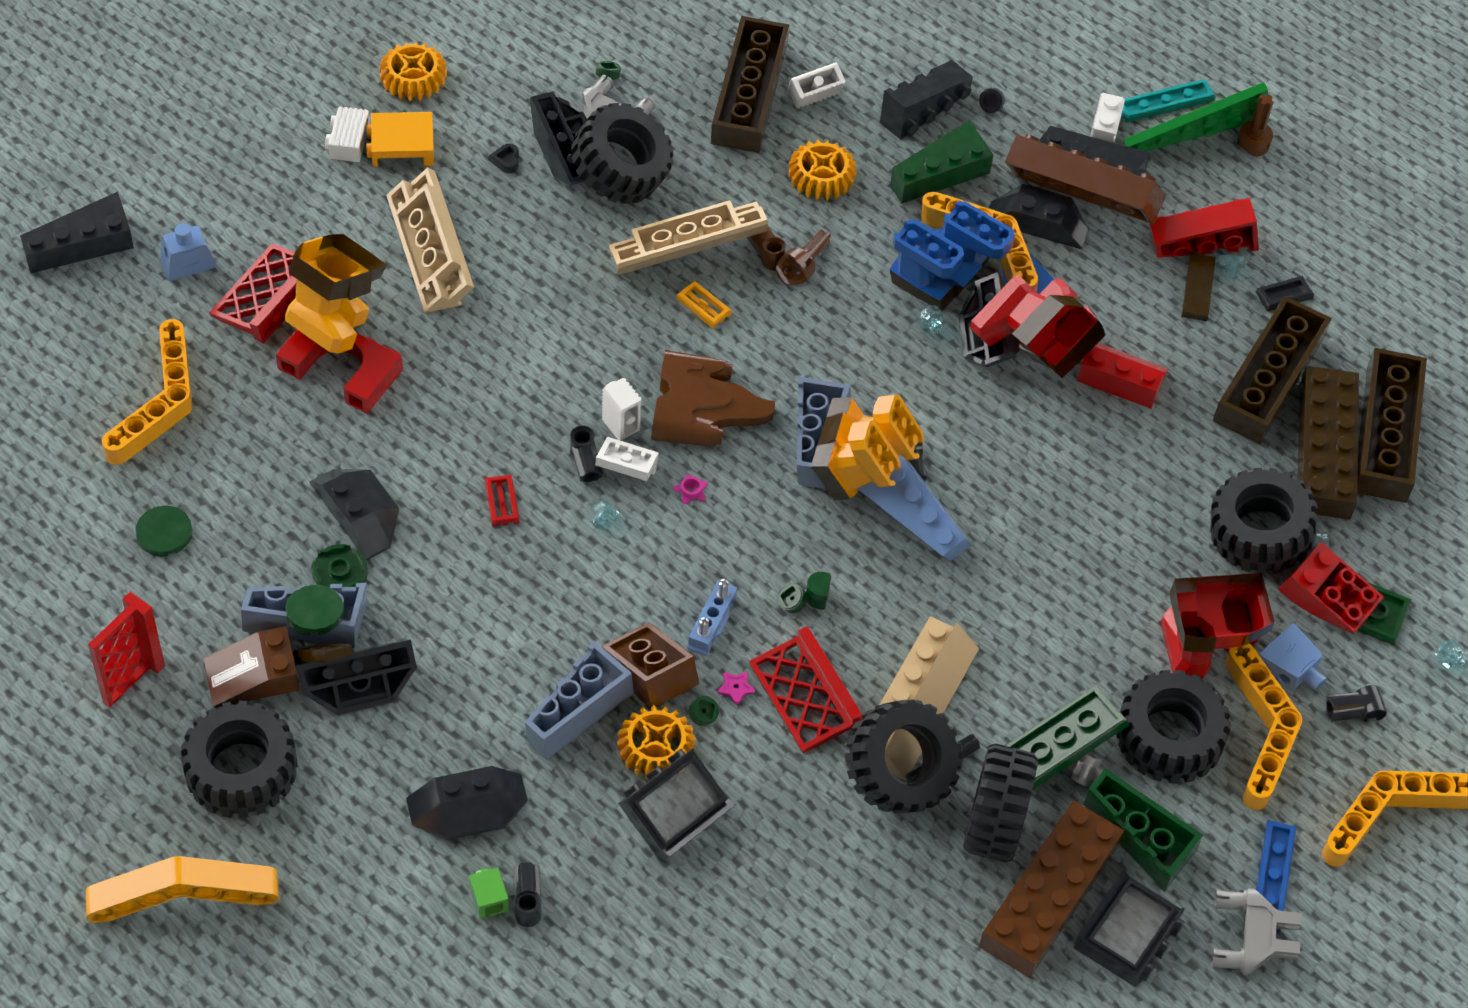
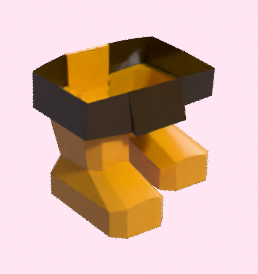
(329, 281)
(862, 447)

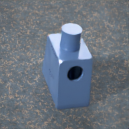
(185, 252)
(1294, 659)

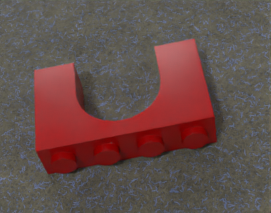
(370, 382)

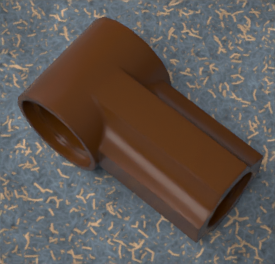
(769, 248)

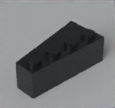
(1092, 147)
(79, 236)

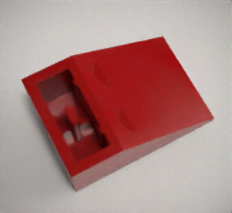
(1330, 589)

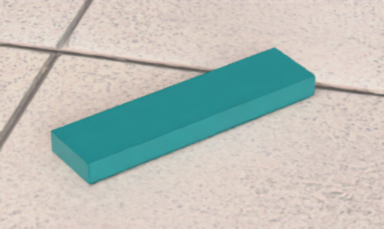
(1167, 100)

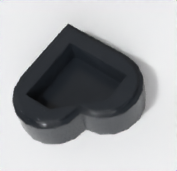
(506, 158)

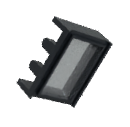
(675, 803)
(1129, 930)

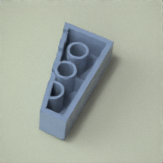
(813, 407)
(265, 610)
(580, 700)

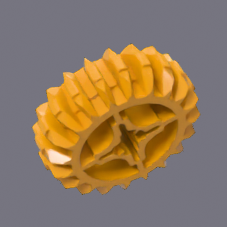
(413, 77)
(822, 175)
(655, 728)

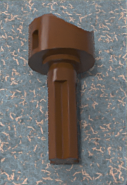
(1256, 135)
(801, 261)

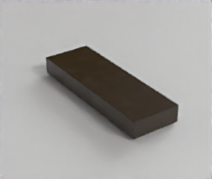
(1198, 286)
(322, 653)

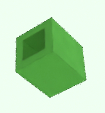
(488, 892)

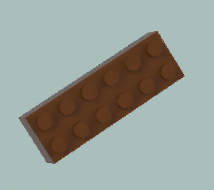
(1085, 178)
(1051, 889)

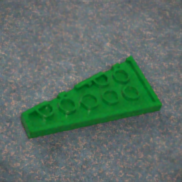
(1205, 121)

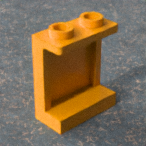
(401, 136)

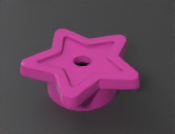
(691, 482)
(733, 693)

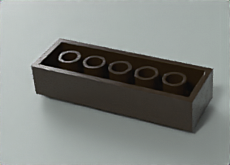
(750, 84)
(1272, 370)
(1390, 424)
(1329, 439)

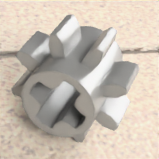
(1086, 769)

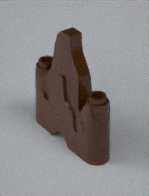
(701, 402)

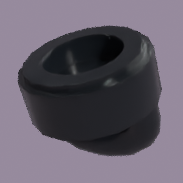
(991, 100)

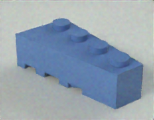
(919, 510)

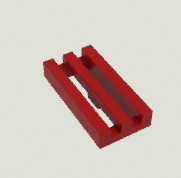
(503, 519)

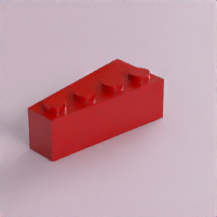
(1206, 230)

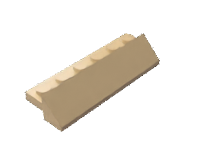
(687, 235)
(430, 242)
(927, 675)

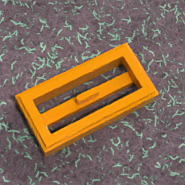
(712, 320)

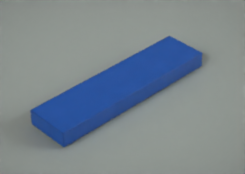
(1276, 863)

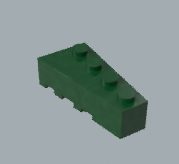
(942, 164)
(1151, 833)

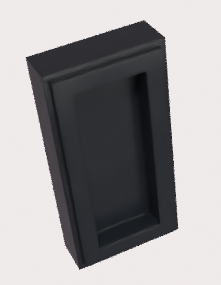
(1294, 288)

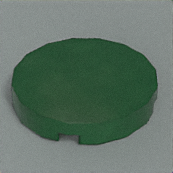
(163, 530)
(340, 573)
(314, 609)

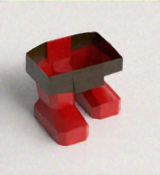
(1048, 325)
(1220, 614)

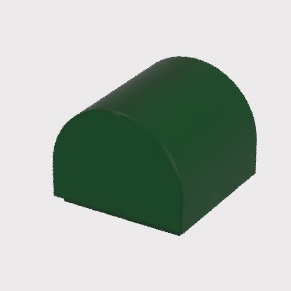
(818, 589)

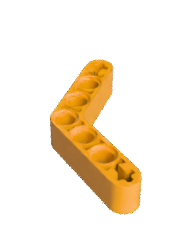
(1014, 263)
(162, 410)
(1244, 665)
(1396, 795)
(180, 878)

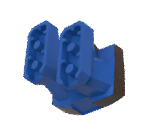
(945, 260)

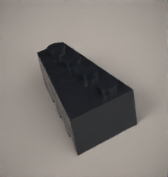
(924, 98)

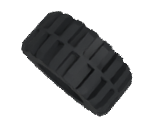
(609, 173)
(1259, 548)
(937, 748)
(1170, 757)
(245, 791)
(1001, 803)

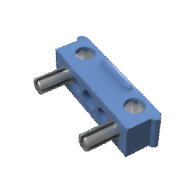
(712, 617)

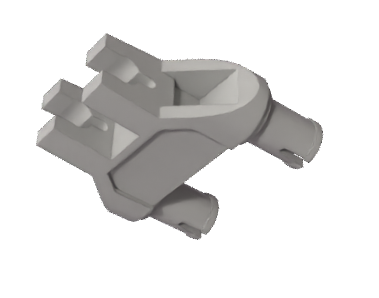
(595, 97)
(1259, 932)

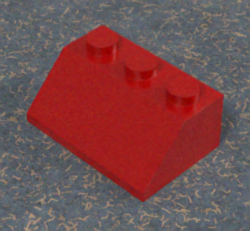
(1122, 375)

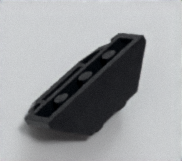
(555, 127)
(1044, 214)
(974, 348)
(359, 507)
(360, 680)
(467, 802)

